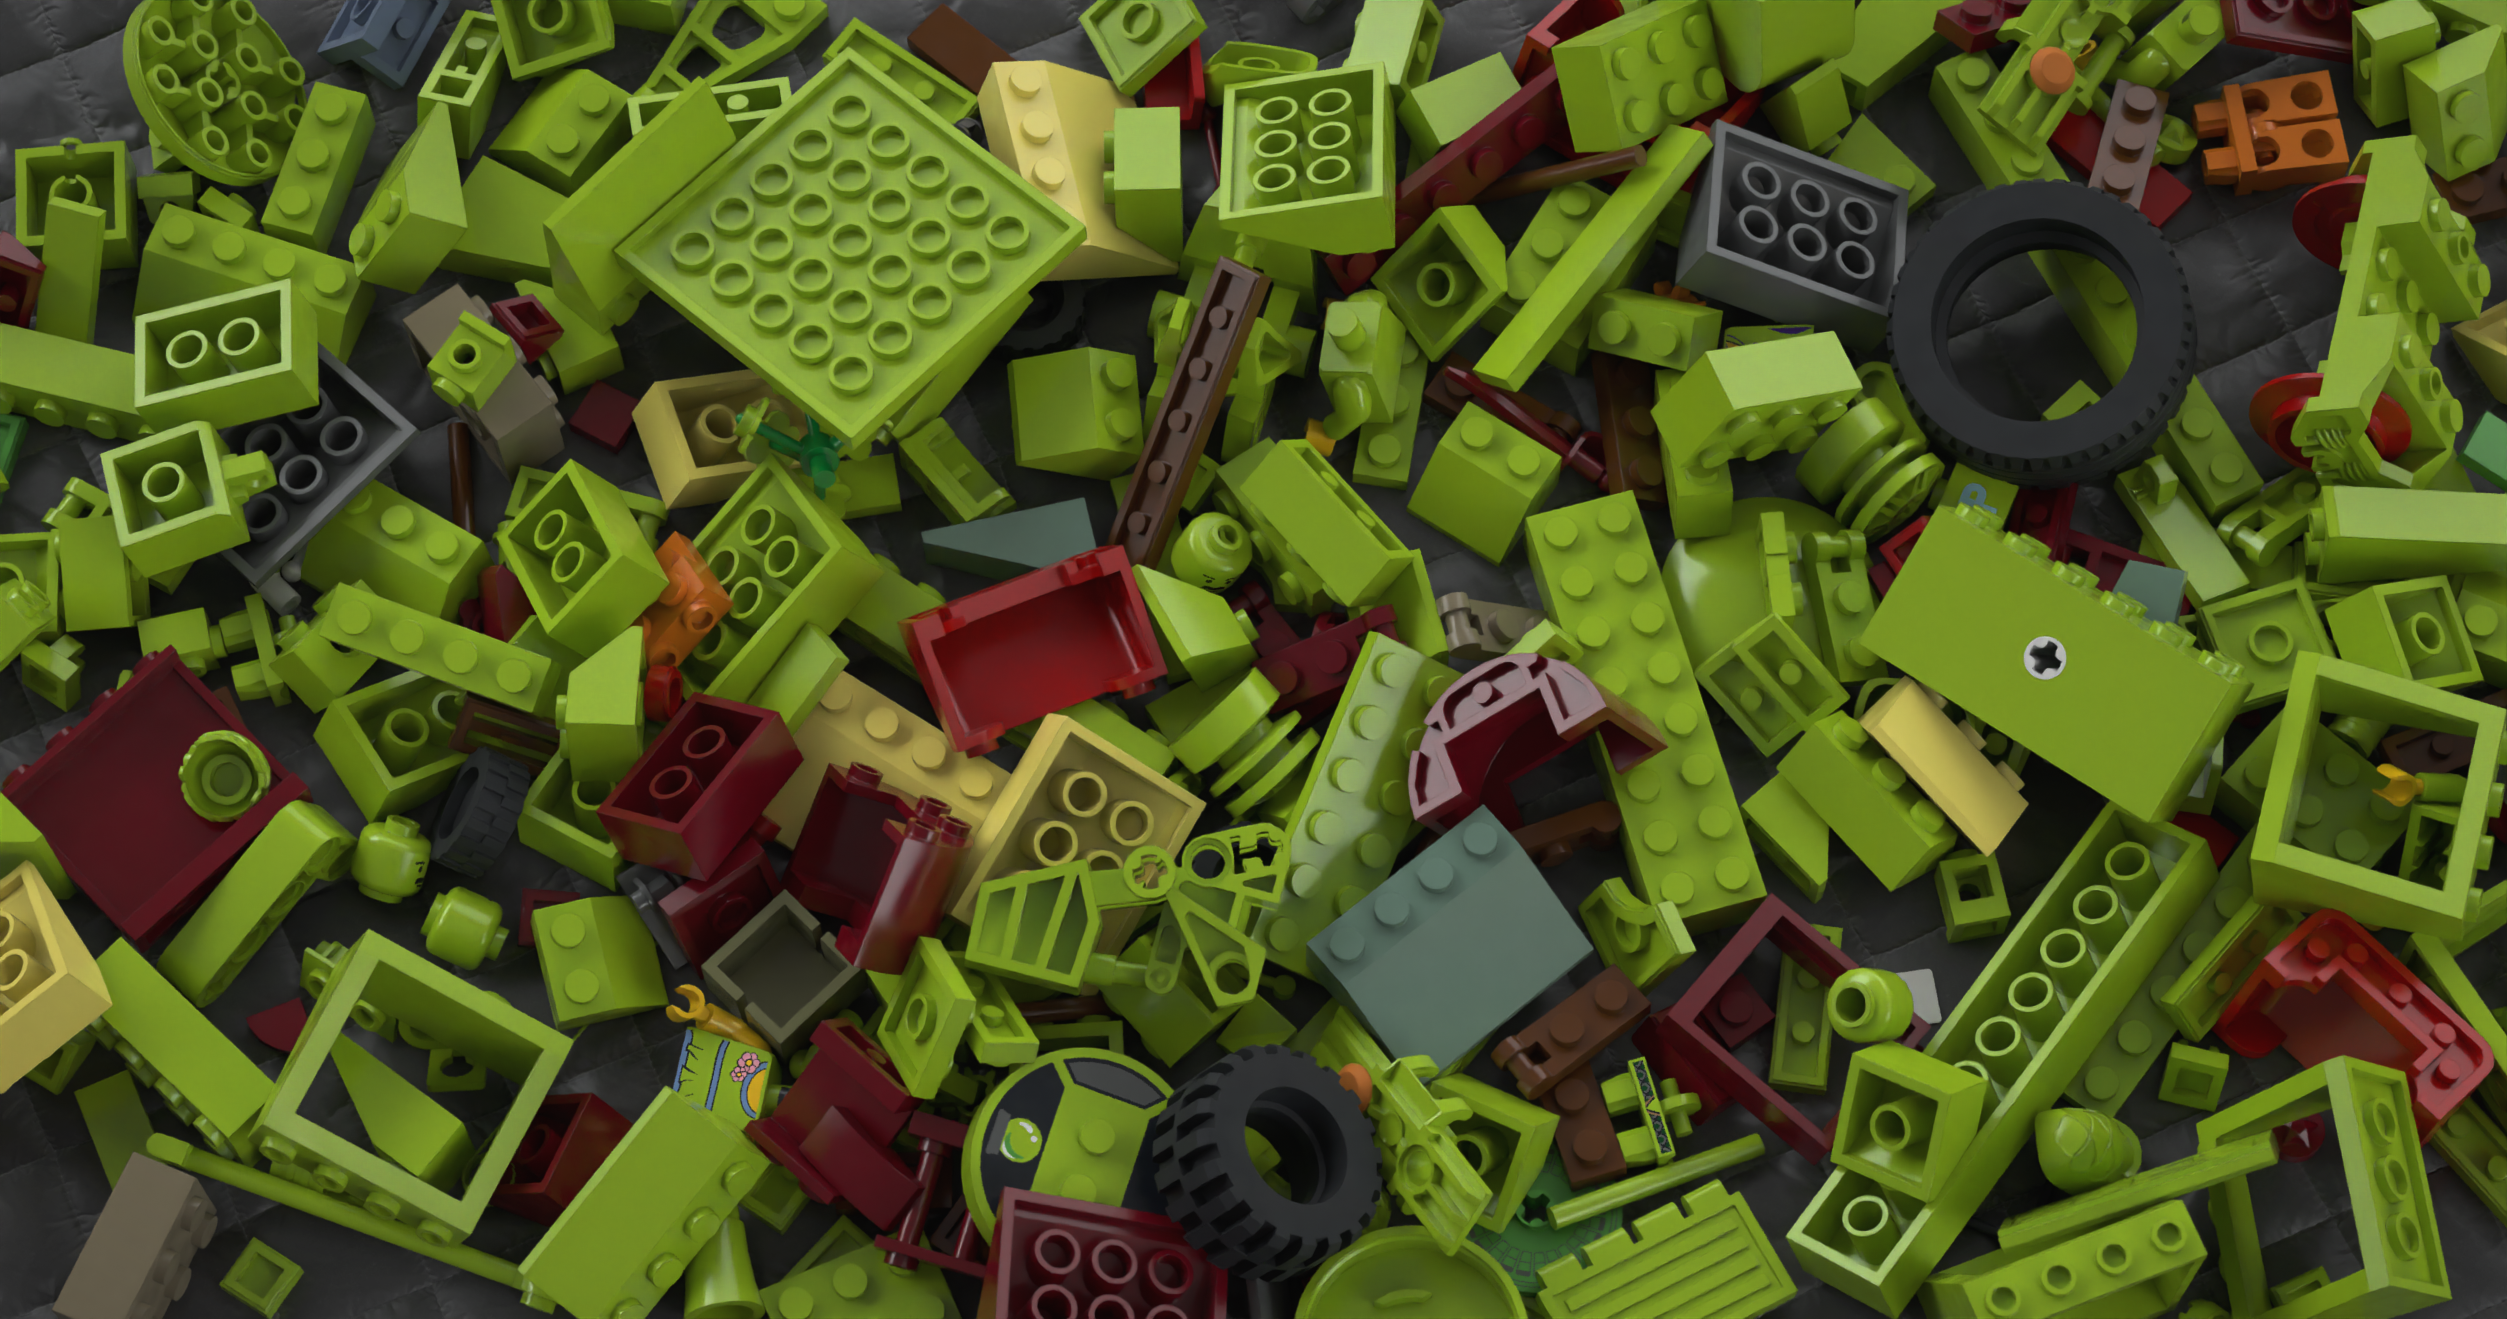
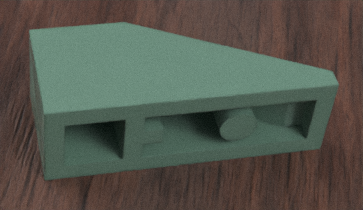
(1012, 542)

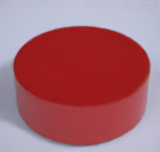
(663, 693)

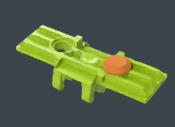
(2041, 75)
(1410, 1129)

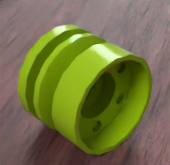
(1861, 463)
(1245, 743)

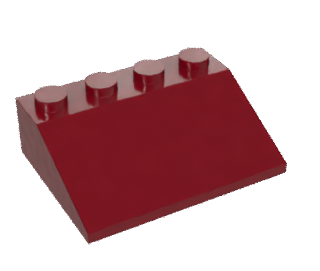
(1094, 1263)

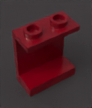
(844, 1073)

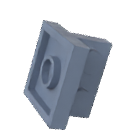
(383, 36)

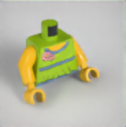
(726, 1063)

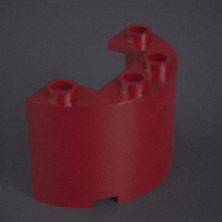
(1508, 722)
(877, 864)

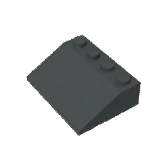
(1793, 237)
(319, 465)

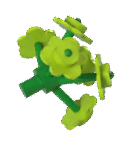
(815, 451)

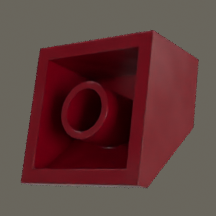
(559, 1155)

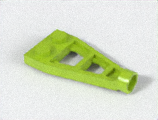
(785, 28)

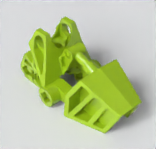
(1274, 341)
(1050, 920)

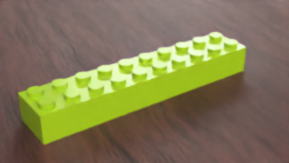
(2025, 1032)

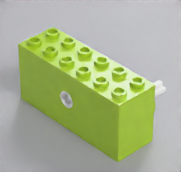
(2057, 661)

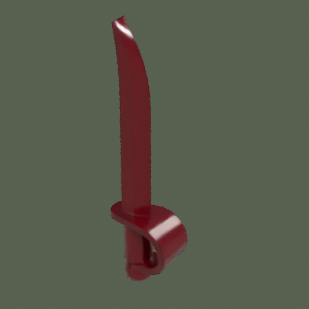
(1584, 456)

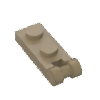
(1484, 628)

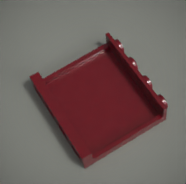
(117, 805)

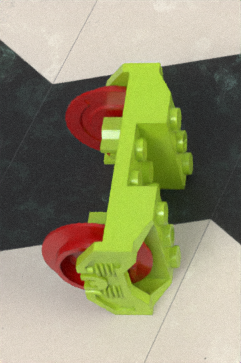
(2409, 263)

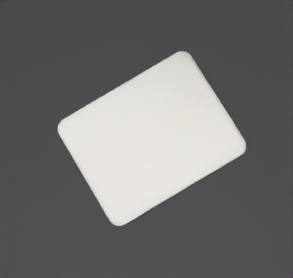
(1924, 994)

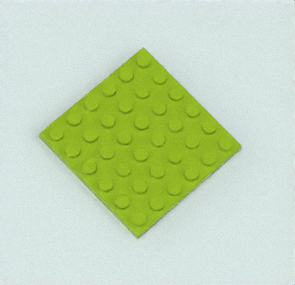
(850, 246)

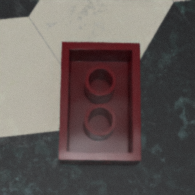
(700, 786)

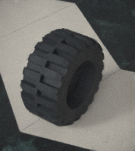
(1222, 1195)

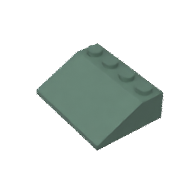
(1449, 945)

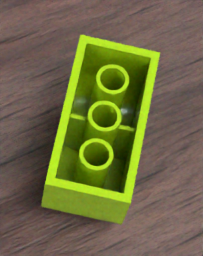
(1779, 38)

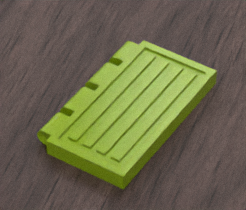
(1678, 1269)

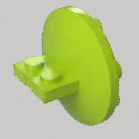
(213, 88)
(1740, 578)

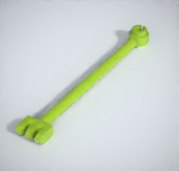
(343, 1213)

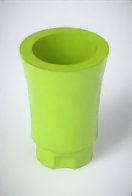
(722, 1277)

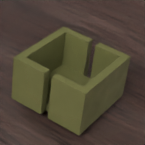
(780, 978)

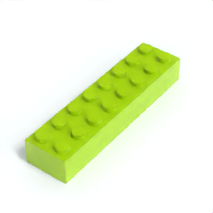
(1678, 806)

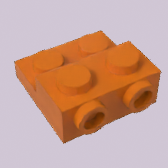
(685, 607)

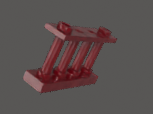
(936, 1141)

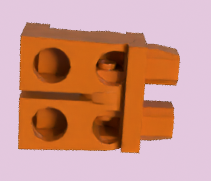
(2273, 134)

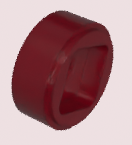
(2300, 1138)

